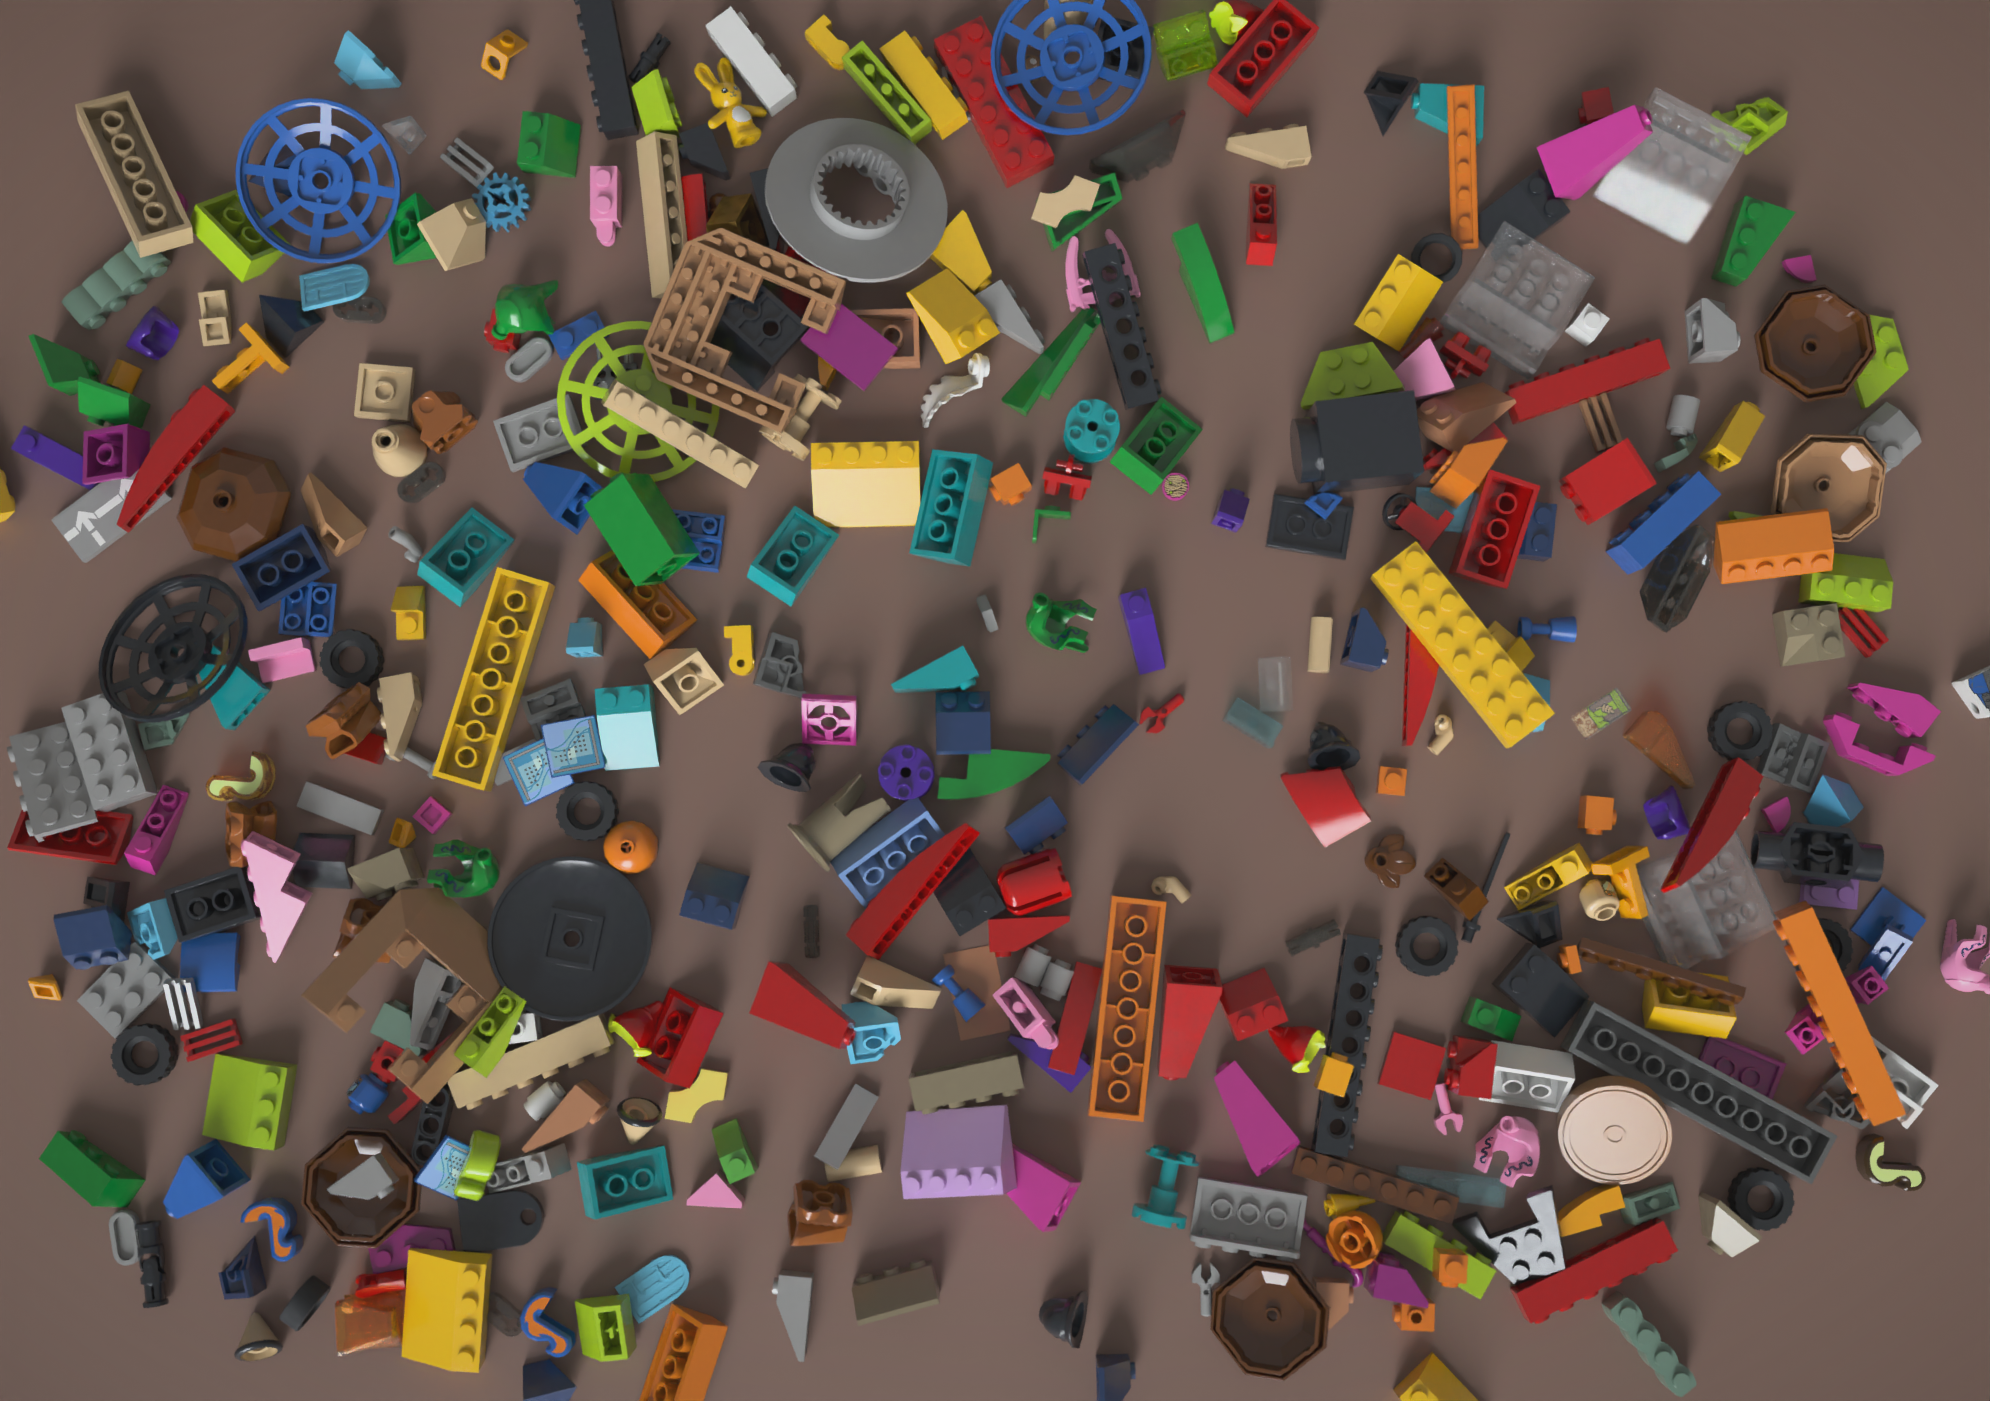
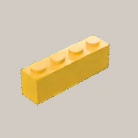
(923, 83)

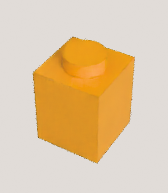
(1334, 1074)

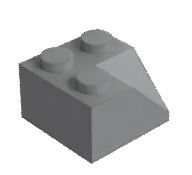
(1710, 332)

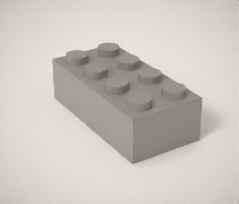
(109, 753)

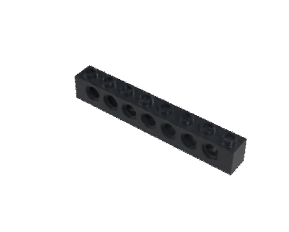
(1352, 947)

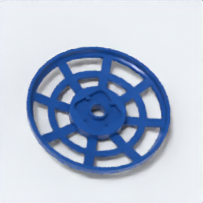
(1070, 76)
(302, 180)

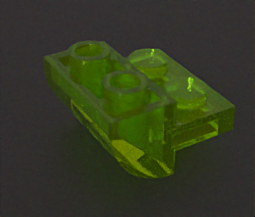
(1184, 45)

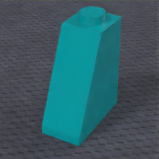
(1431, 106)
(237, 696)

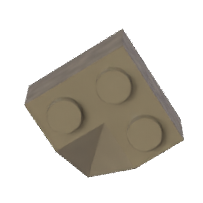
(1808, 635)
(387, 872)

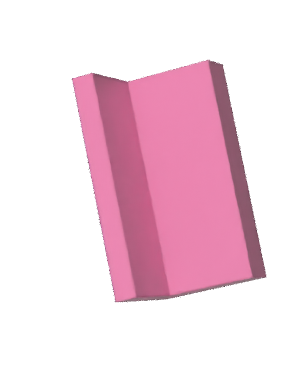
(283, 659)

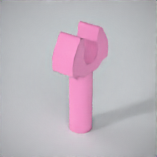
(1446, 1112)

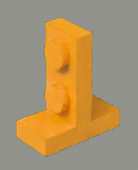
(248, 360)
(1625, 879)

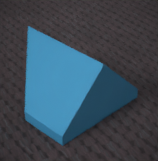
(1832, 803)

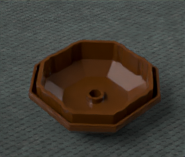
(1834, 327)
(254, 509)
(359, 1220)
(1255, 1340)

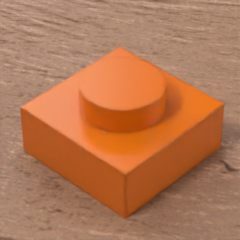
(1391, 781)
(1569, 959)

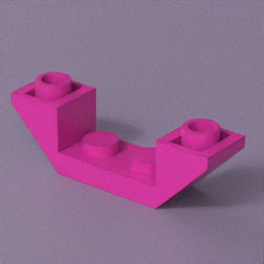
(1842, 734)
(1804, 1027)

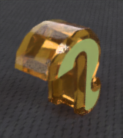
(253, 788)

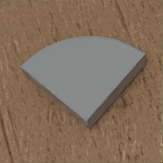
(987, 613)

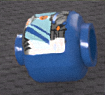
(367, 1093)

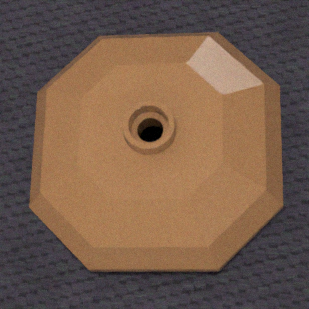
(1852, 477)

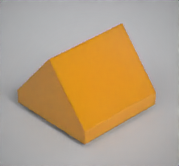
(124, 376)

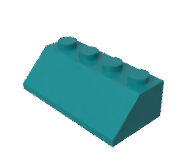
(951, 507)

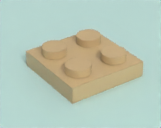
(384, 392)

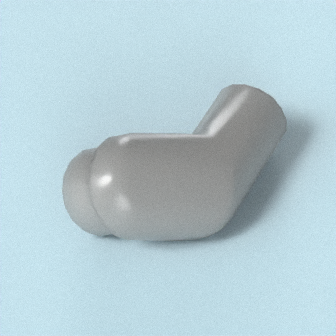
(402, 537)

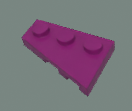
(394, 1251)

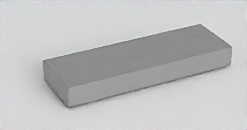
(340, 808)
(846, 1126)

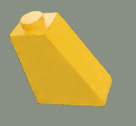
(963, 255)
(1733, 436)

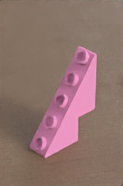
(278, 900)

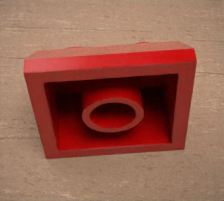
(1251, 1004)

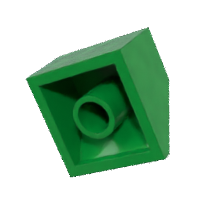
(548, 145)
(110, 405)

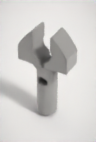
(1205, 1287)

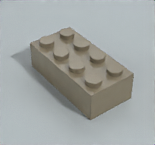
(966, 1081)

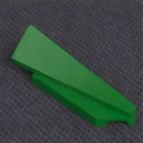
(1053, 364)

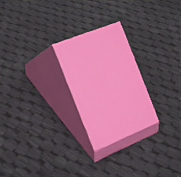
(717, 1193)

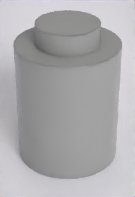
(1683, 415)
(1033, 965)

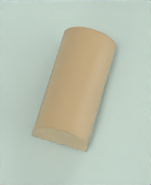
(1320, 644)
(856, 1163)

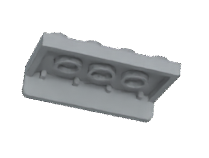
(50, 781)
(1248, 1218)

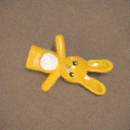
(728, 99)

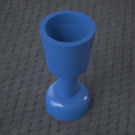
(1557, 628)
(965, 1001)

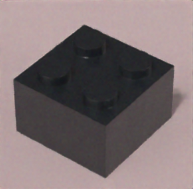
(1135, 49)

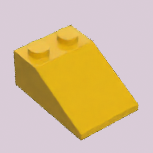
(952, 315)

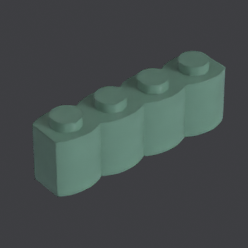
(113, 285)
(1649, 1344)

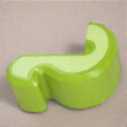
(478, 1165)

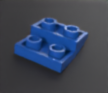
(707, 535)
(309, 611)
(211, 962)

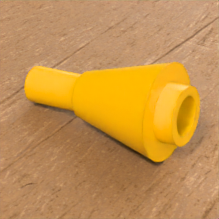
(1340, 1203)

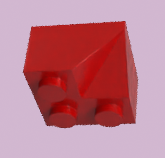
(1471, 1066)

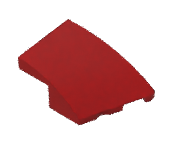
(1327, 802)

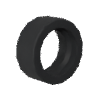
(1445, 240)
(305, 1303)

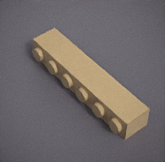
(661, 206)
(679, 433)
(531, 1060)

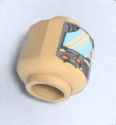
(1599, 899)

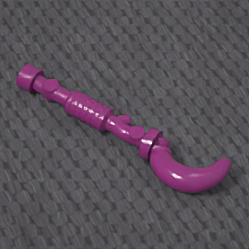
(1320, 1241)

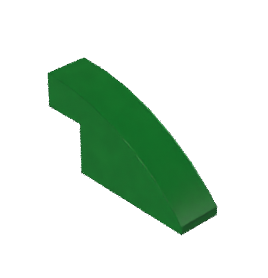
(1202, 282)
(992, 773)

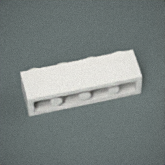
(751, 60)

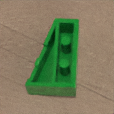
(91, 1170)

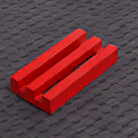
(1854, 638)
(189, 1046)

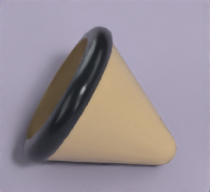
(638, 1117)
(257, 1341)

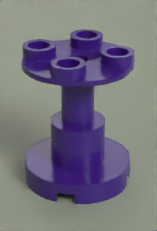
(891, 773)

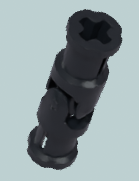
(153, 1270)

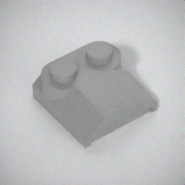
(1889, 434)

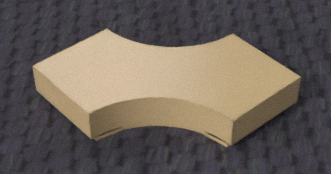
(1054, 206)

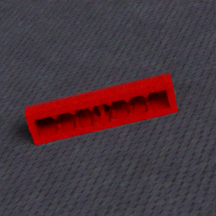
(695, 205)

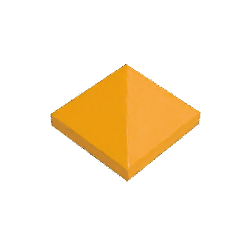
(402, 833)
(45, 987)

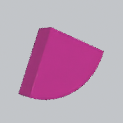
(1800, 268)
(1777, 814)

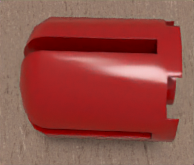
(1033, 882)

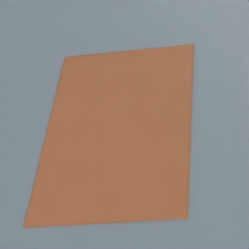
(980, 973)

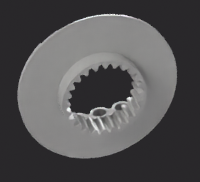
(834, 243)

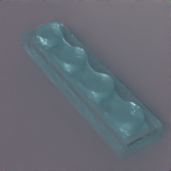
(1470, 1188)

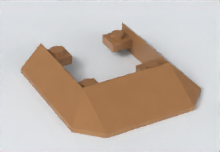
(694, 303)
(403, 929)

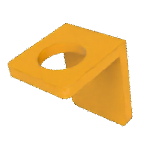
(503, 48)

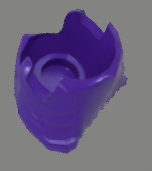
(153, 334)
(1666, 815)

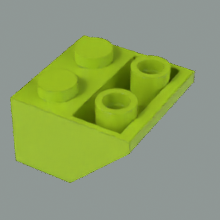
(656, 104)
(606, 1327)

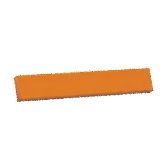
(1462, 165)

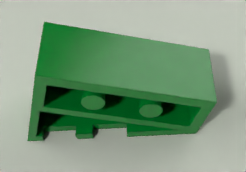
(1072, 223)
(1748, 237)

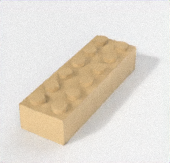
(134, 173)

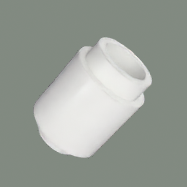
(544, 1100)

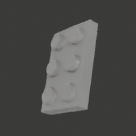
(536, 434)
(126, 990)

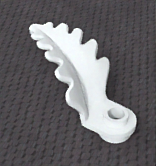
(955, 386)

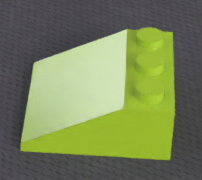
(249, 1101)

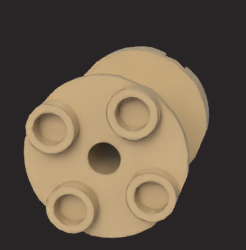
(798, 426)

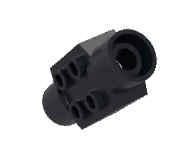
(1817, 855)

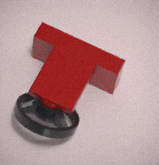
(1416, 520)

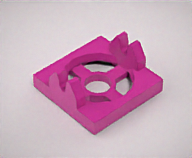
(812, 736)

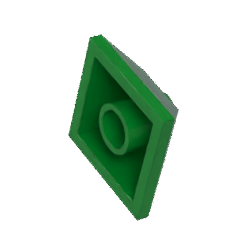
(404, 235)
(63, 365)

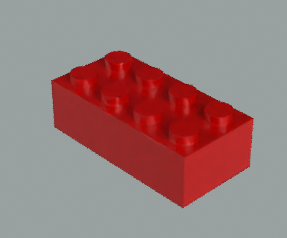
(1262, 56)

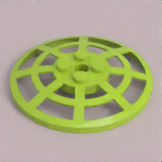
(639, 380)

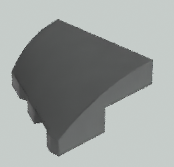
(780, 666)
(1836, 1101)

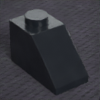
(703, 151)

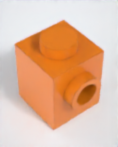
(1010, 485)
(1596, 814)
(1449, 1266)
(1414, 1317)

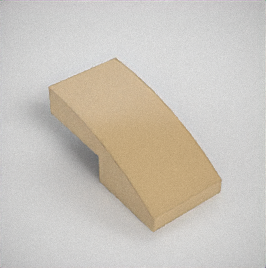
(216, 318)

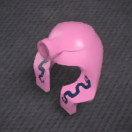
(1960, 966)
(1519, 1140)

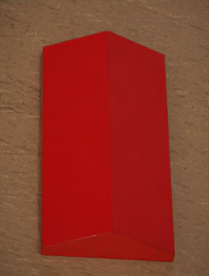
(95, 842)

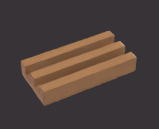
(1583, 404)

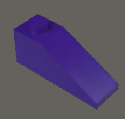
(51, 455)
(1142, 631)
(1042, 1056)

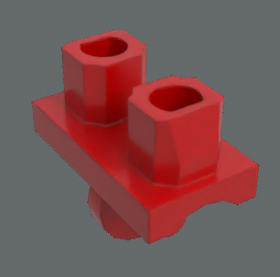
(1461, 360)
(1078, 482)

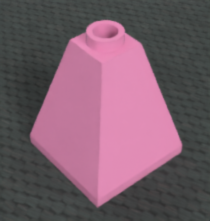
(1424, 373)

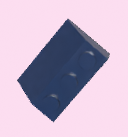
(282, 566)
(1096, 743)

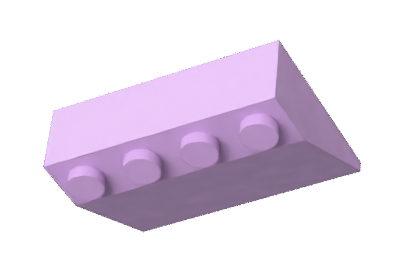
(957, 1153)

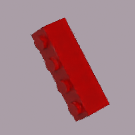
(1494, 529)

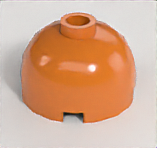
(642, 843)
(1355, 1238)

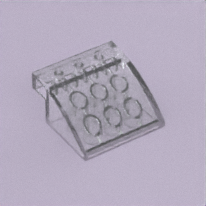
(1676, 169)
(1517, 300)
(1710, 912)

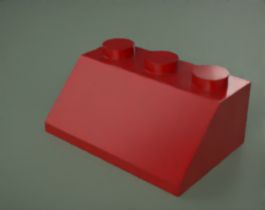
(681, 1038)

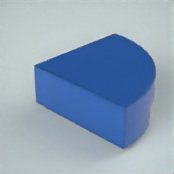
(1323, 503)

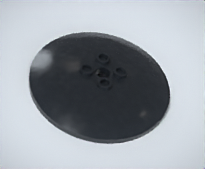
(531, 929)

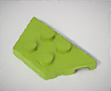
(1885, 366)
(1350, 373)

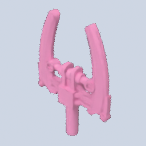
(1075, 284)

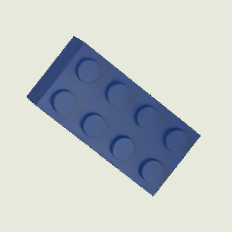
(1663, 522)

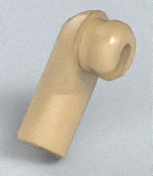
(1443, 732)
(1170, 884)

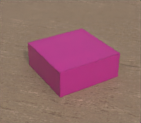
(432, 815)

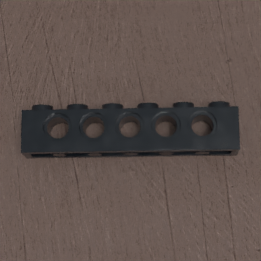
(1113, 258)

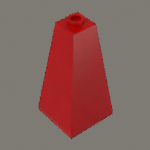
(799, 1006)
(1186, 1010)

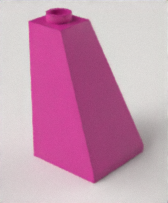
(1590, 152)
(1257, 1124)
(1041, 1190)

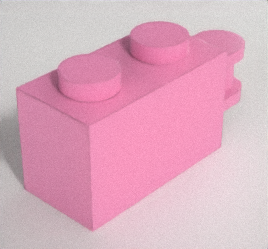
(606, 202)
(1027, 1013)

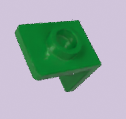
(1048, 512)

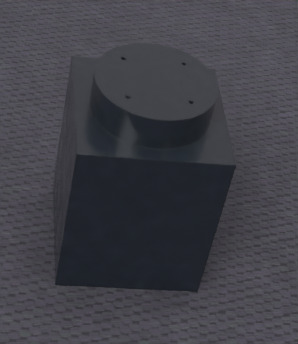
(1358, 443)

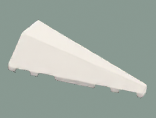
(1910, 1083)

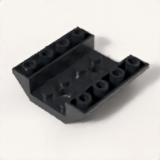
(744, 336)

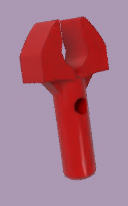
(1161, 713)

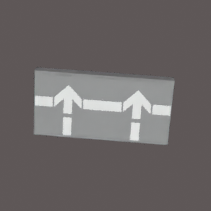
(92, 519)

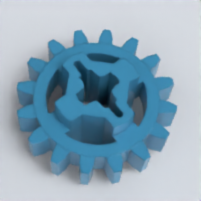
(506, 192)

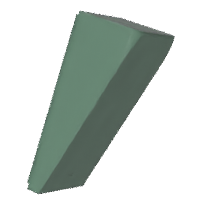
(1649, 1203)

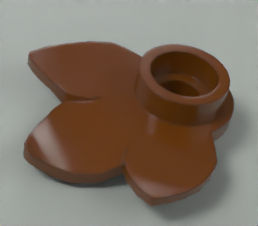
(1394, 860)

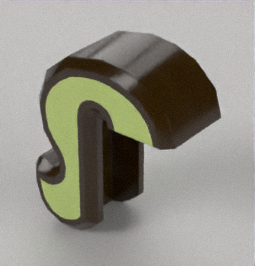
(1872, 1168)

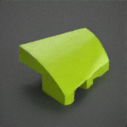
(1756, 119)

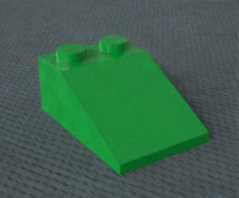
(1156, 445)

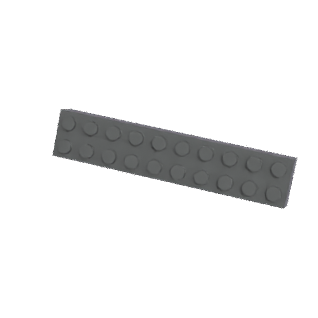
(1700, 1091)

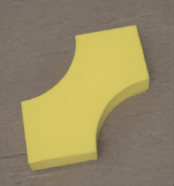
(708, 1087)

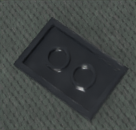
(1301, 530)

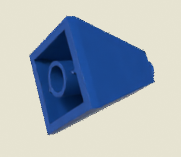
(562, 493)
(203, 1179)

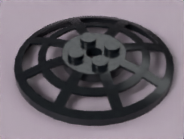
(164, 651)

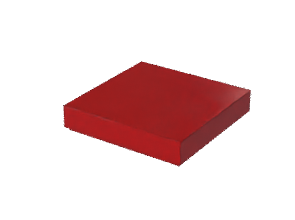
(1411, 1065)

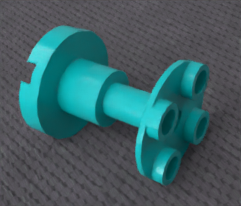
(1092, 445)
(1163, 1197)

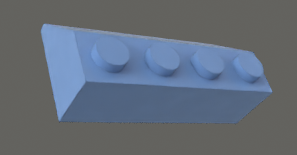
(886, 849)

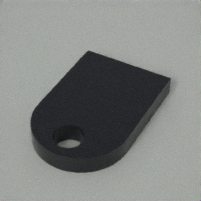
(498, 1220)

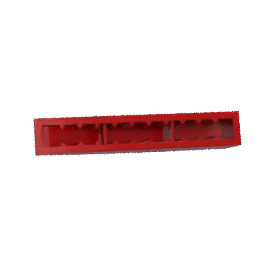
(173, 451)
(1419, 682)
(1716, 820)
(907, 892)

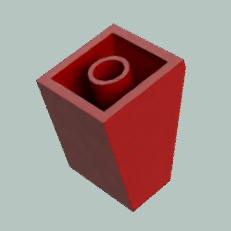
(1607, 482)

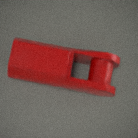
(382, 1283)

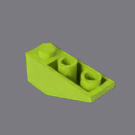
(492, 1033)

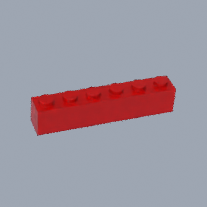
(1587, 380)
(1595, 1269)

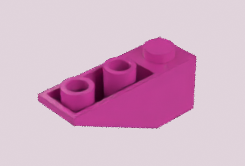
(1905, 710)
(156, 831)

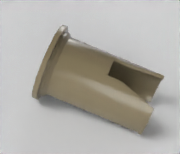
(827, 829)

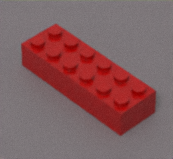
(1011, 143)

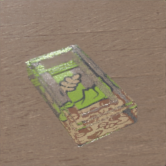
(1601, 713)

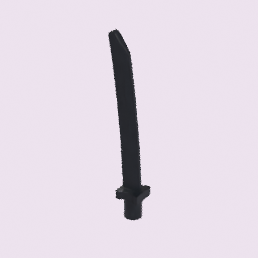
(1471, 926)

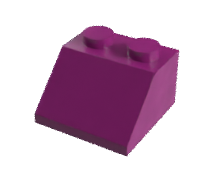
(113, 453)
(1391, 1281)

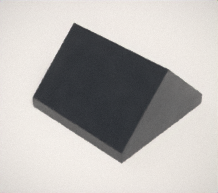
(324, 860)

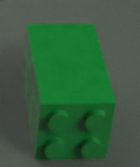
(641, 528)

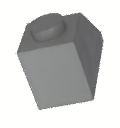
(367, 1180)

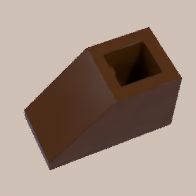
(1456, 888)

